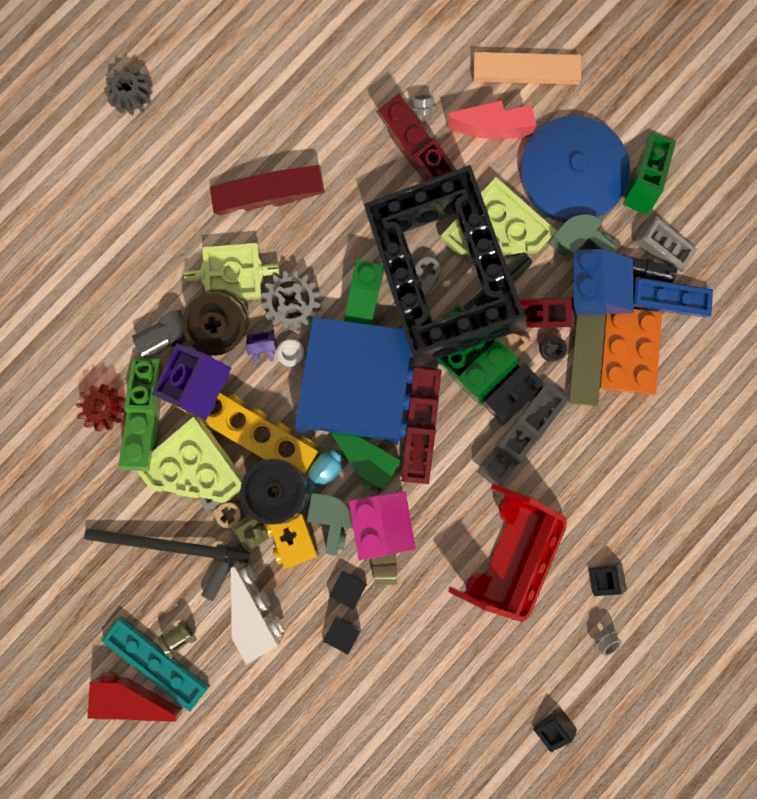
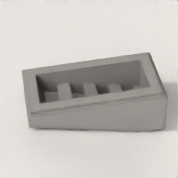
(652, 246)

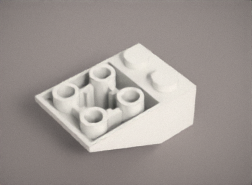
(252, 623)

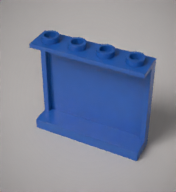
(355, 380)

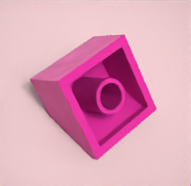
(382, 525)

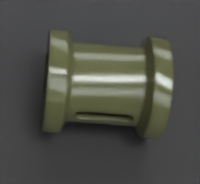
(176, 639)

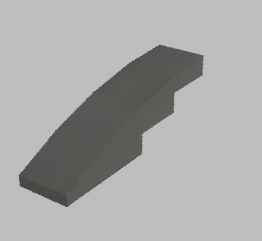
(522, 434)

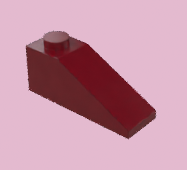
(549, 312)

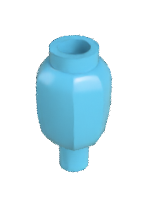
(325, 469)

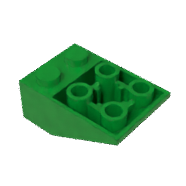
(481, 367)

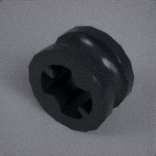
(553, 357)

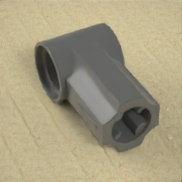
(161, 335)

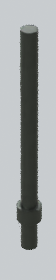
(220, 553)

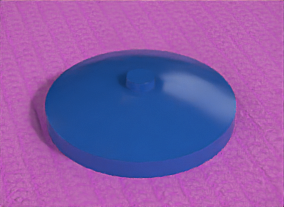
(574, 168)

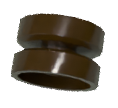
(204, 333)

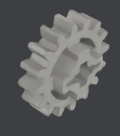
(284, 310)

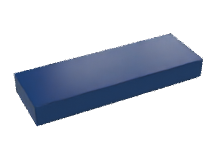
(672, 297)

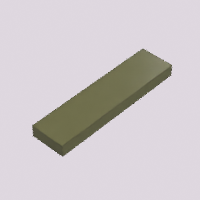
(587, 359)

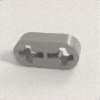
(430, 280)

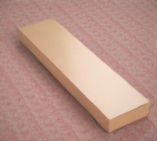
(527, 68)

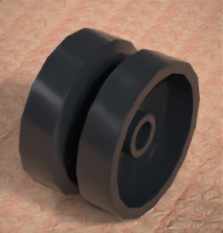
(260, 501)

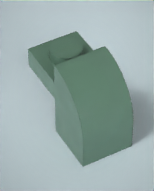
(581, 232)
(332, 512)

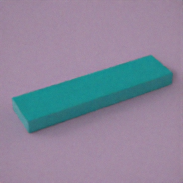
(155, 664)

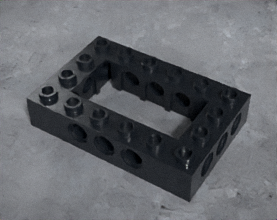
(420, 205)

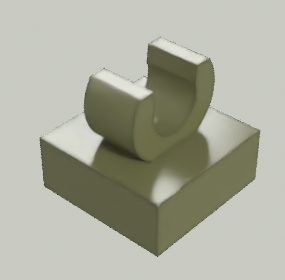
(249, 533)

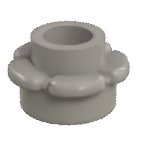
(423, 104)
(607, 642)

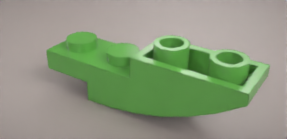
(142, 415)

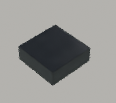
(348, 589)

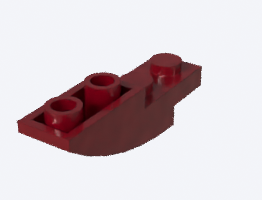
(413, 141)

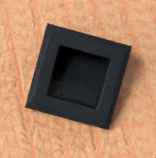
(608, 579)
(342, 635)
(556, 730)

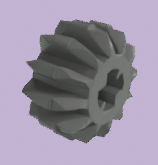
(121, 83)

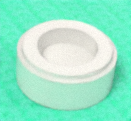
(290, 353)

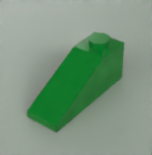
(650, 173)
(364, 292)
(368, 460)

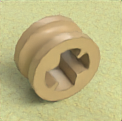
(220, 513)

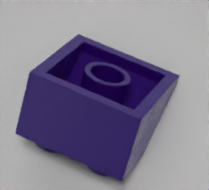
(192, 381)

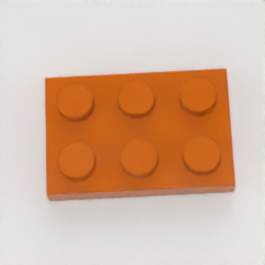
(631, 352)

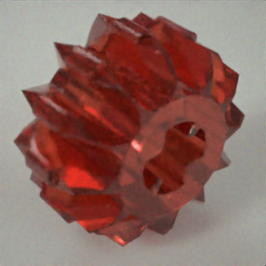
(97, 398)

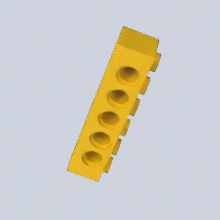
(247, 435)

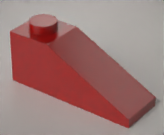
(124, 699)

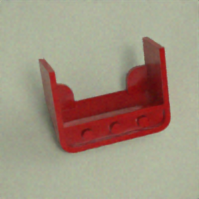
(519, 559)

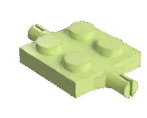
(233, 269)

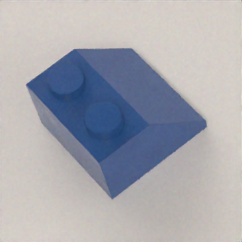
(602, 282)

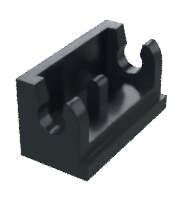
(513, 394)

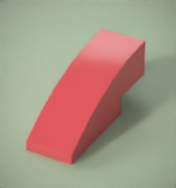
(493, 121)

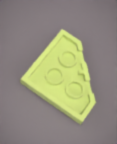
(514, 223)
(193, 465)

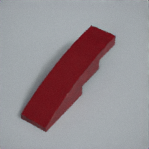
(267, 189)
(421, 425)

